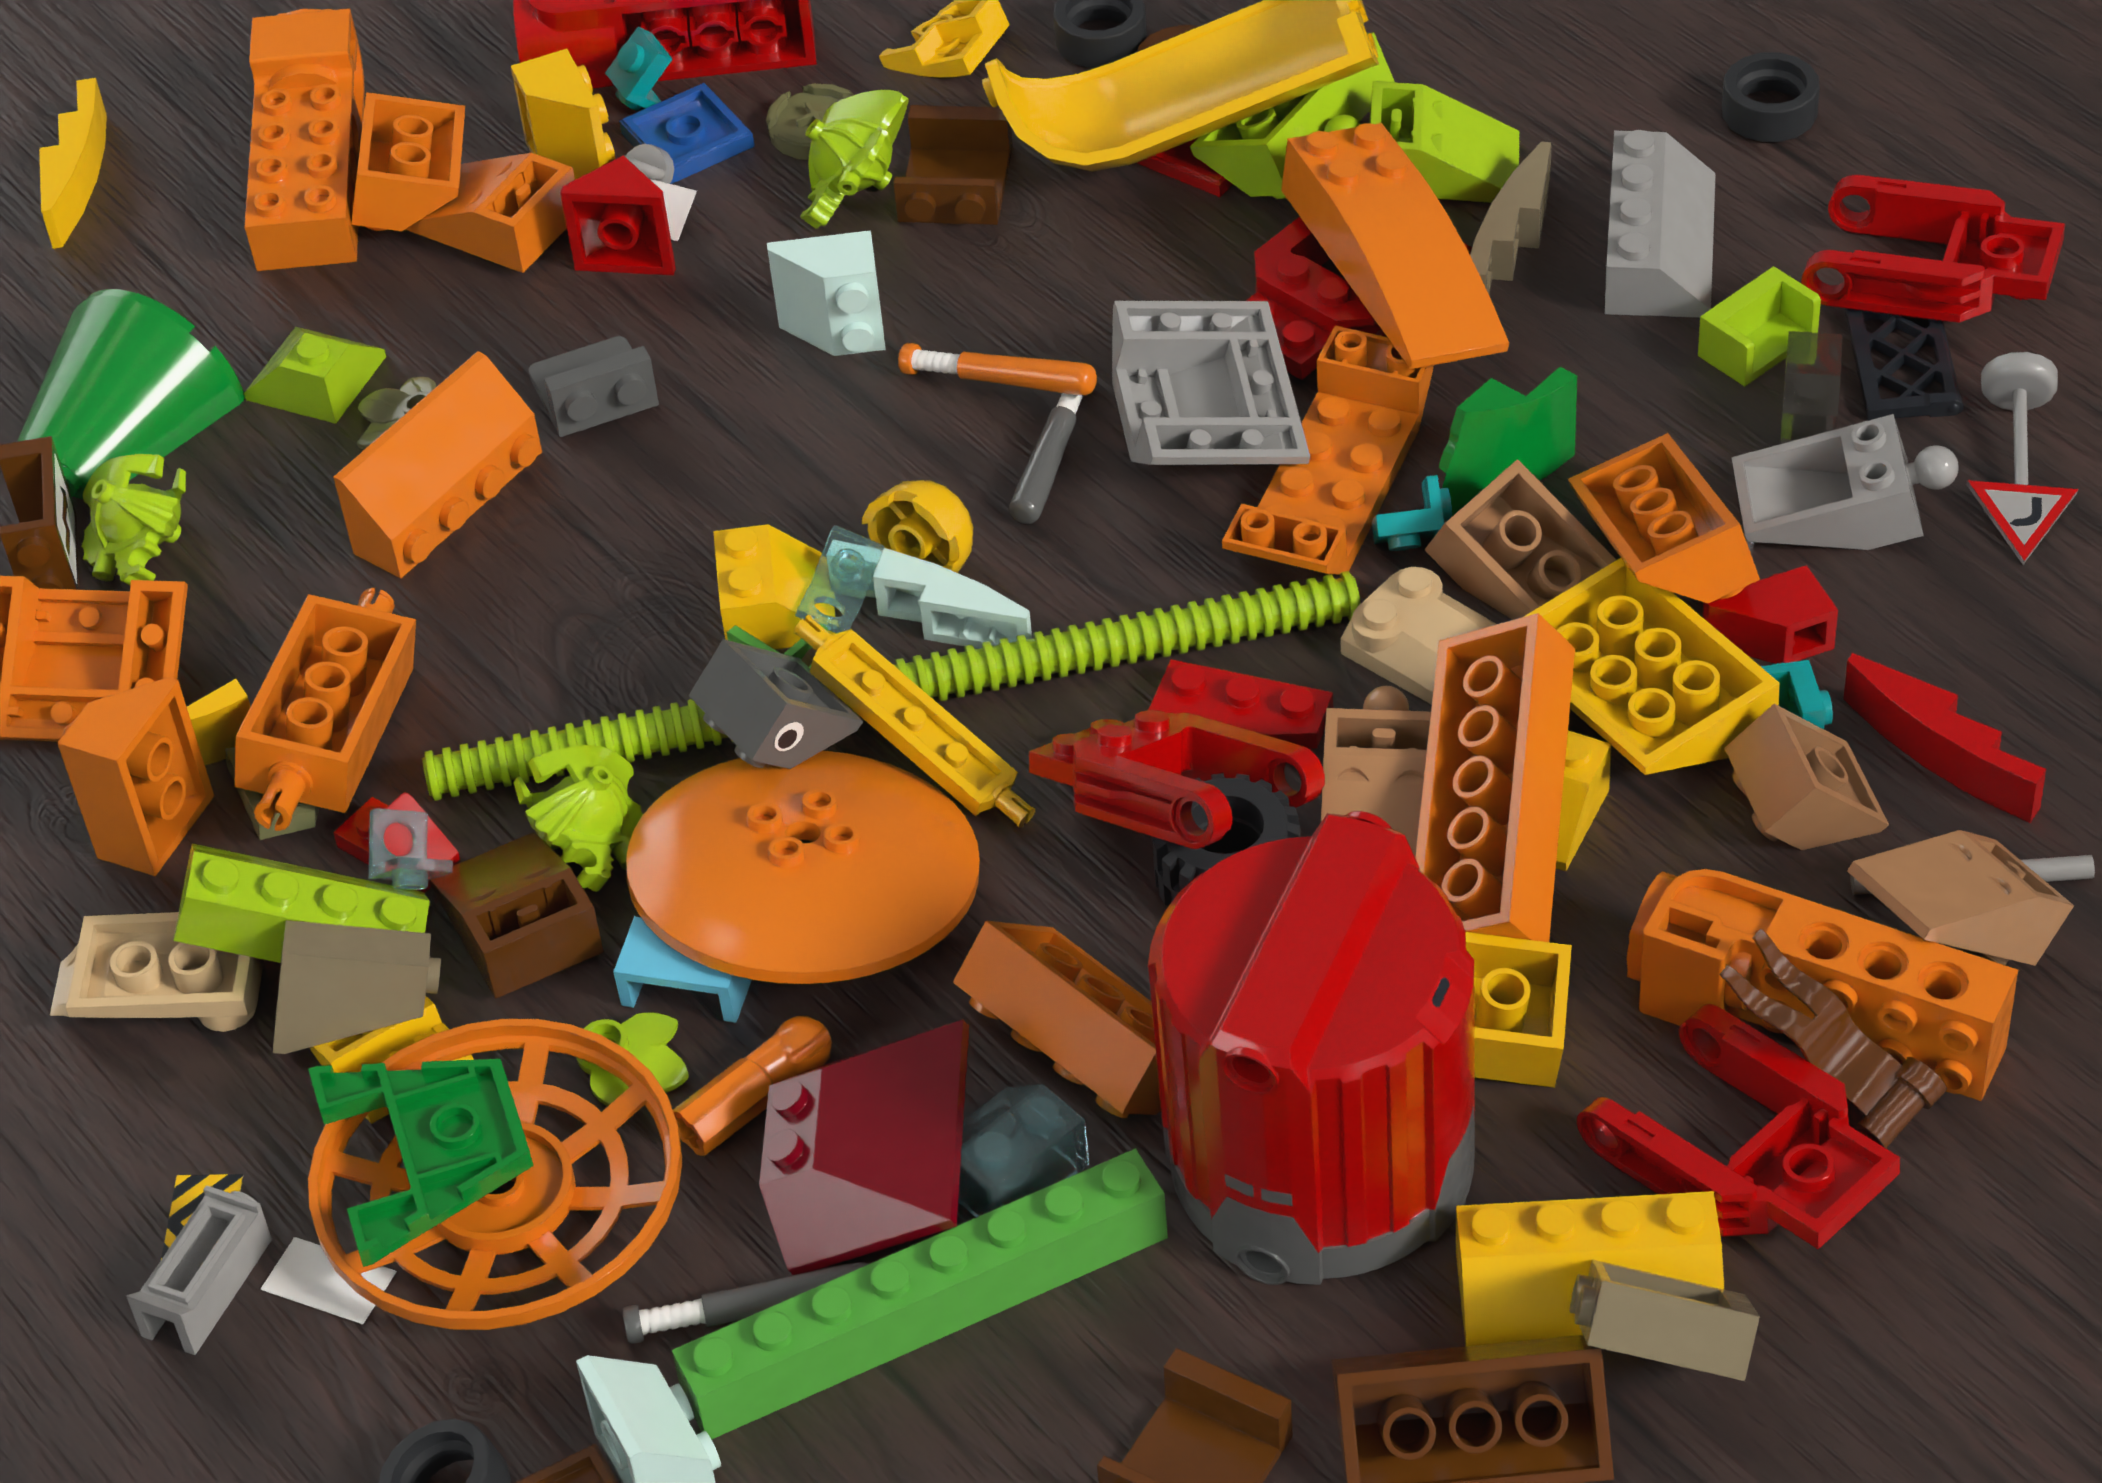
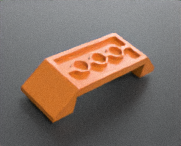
(1356, 442)

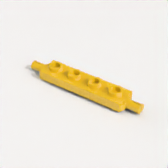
(913, 722)

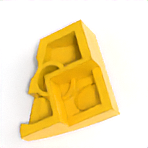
(951, 41)

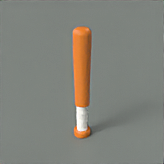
(1009, 370)

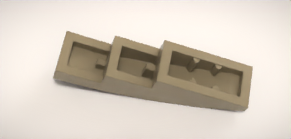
(1514, 218)

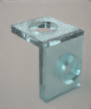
(841, 578)
(406, 871)

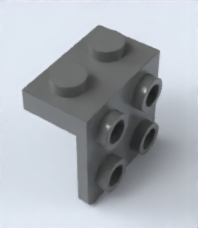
(595, 384)

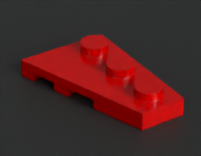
(1245, 701)

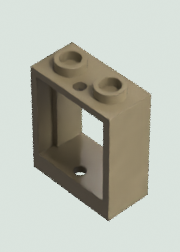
(1665, 1319)

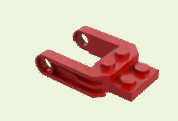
(1983, 257)
(1306, 297)
(1147, 770)
(1795, 1172)

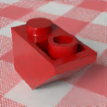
(1778, 617)

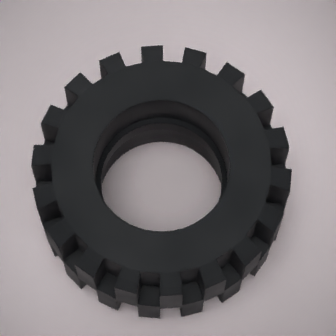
(1256, 819)

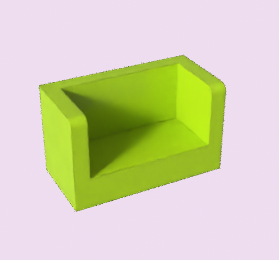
(1752, 326)

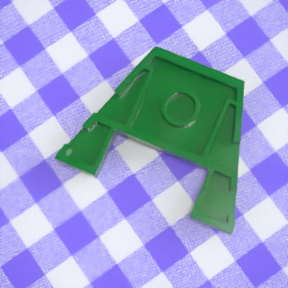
(453, 1134)

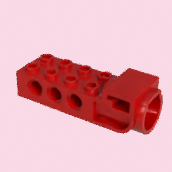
(697, 34)

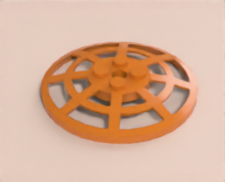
(540, 1195)

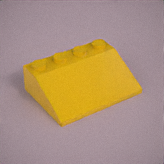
(1655, 672)

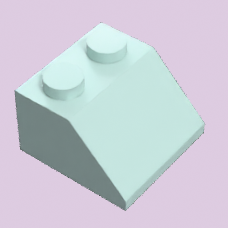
(828, 292)
(645, 1423)

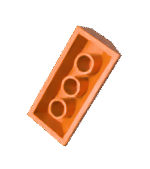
(436, 466)
(1667, 522)
(1067, 1009)

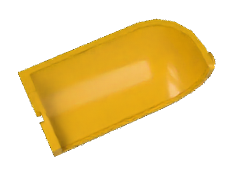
(1185, 83)

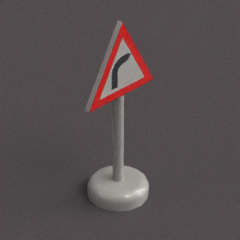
(2021, 510)

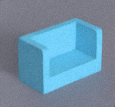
(653, 962)

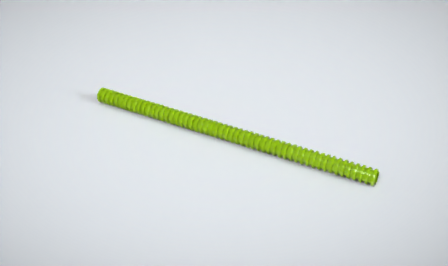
(935, 676)

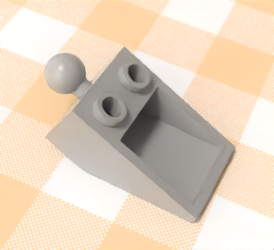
(1839, 487)

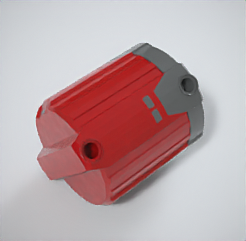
(1316, 1053)

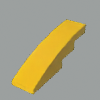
(73, 166)

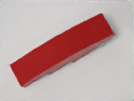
(1928, 729)

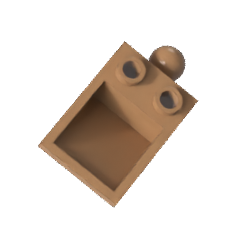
(1377, 760)
(1967, 895)

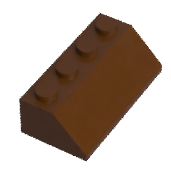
(1476, 1414)

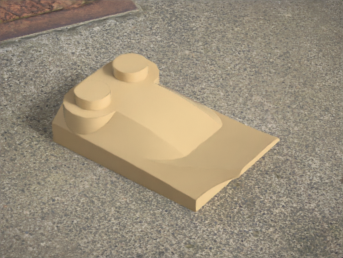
(1401, 627)
(137, 971)

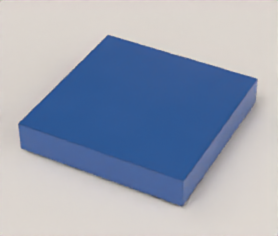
(691, 128)

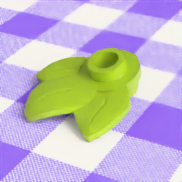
(645, 1038)

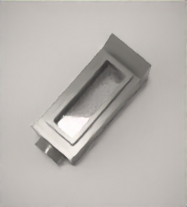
(203, 1268)

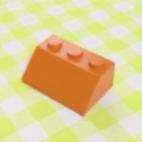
(406, 160)
(137, 774)

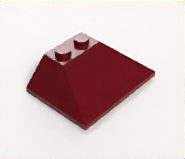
(866, 1149)

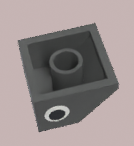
(770, 706)

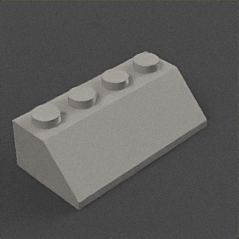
(1659, 228)

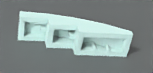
(945, 602)

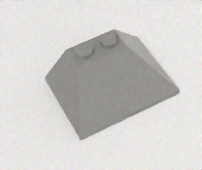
(1203, 384)

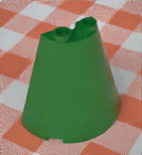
(127, 385)

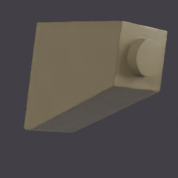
(349, 982)

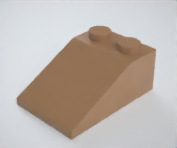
(1516, 545)

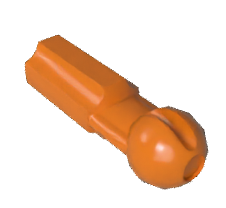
(743, 1087)

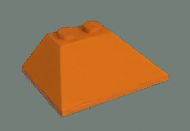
(79, 648)

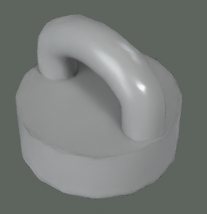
(652, 162)

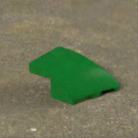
(1503, 426)

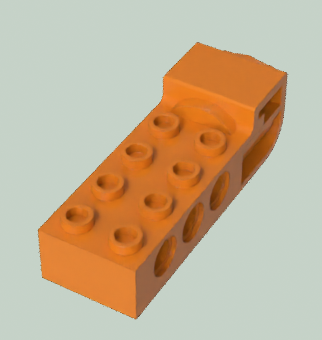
(304, 139)
(1896, 986)

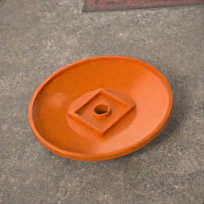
(737, 890)

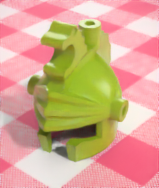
(851, 149)
(129, 518)
(586, 811)

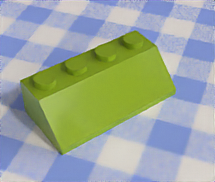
(1255, 148)
(244, 902)

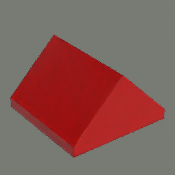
(618, 221)

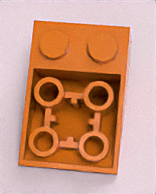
(503, 210)

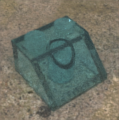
(1018, 1147)

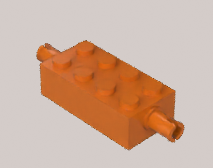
(324, 705)

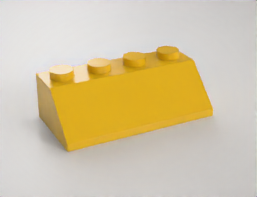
(1525, 1256)

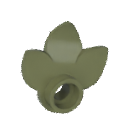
(389, 405)

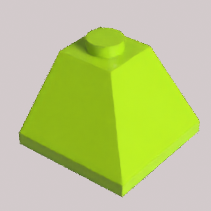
(315, 375)

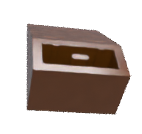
(519, 913)

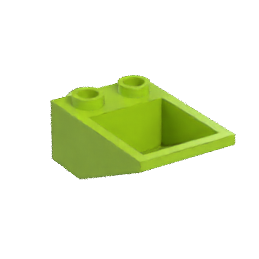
(1449, 143)

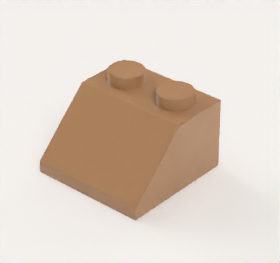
(1802, 782)

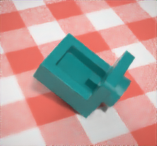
(638, 69)
(1407, 528)
(1801, 693)

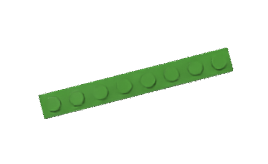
(921, 1294)

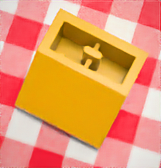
(561, 113)

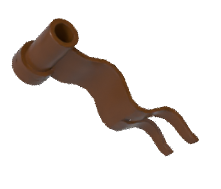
(1874, 1080)

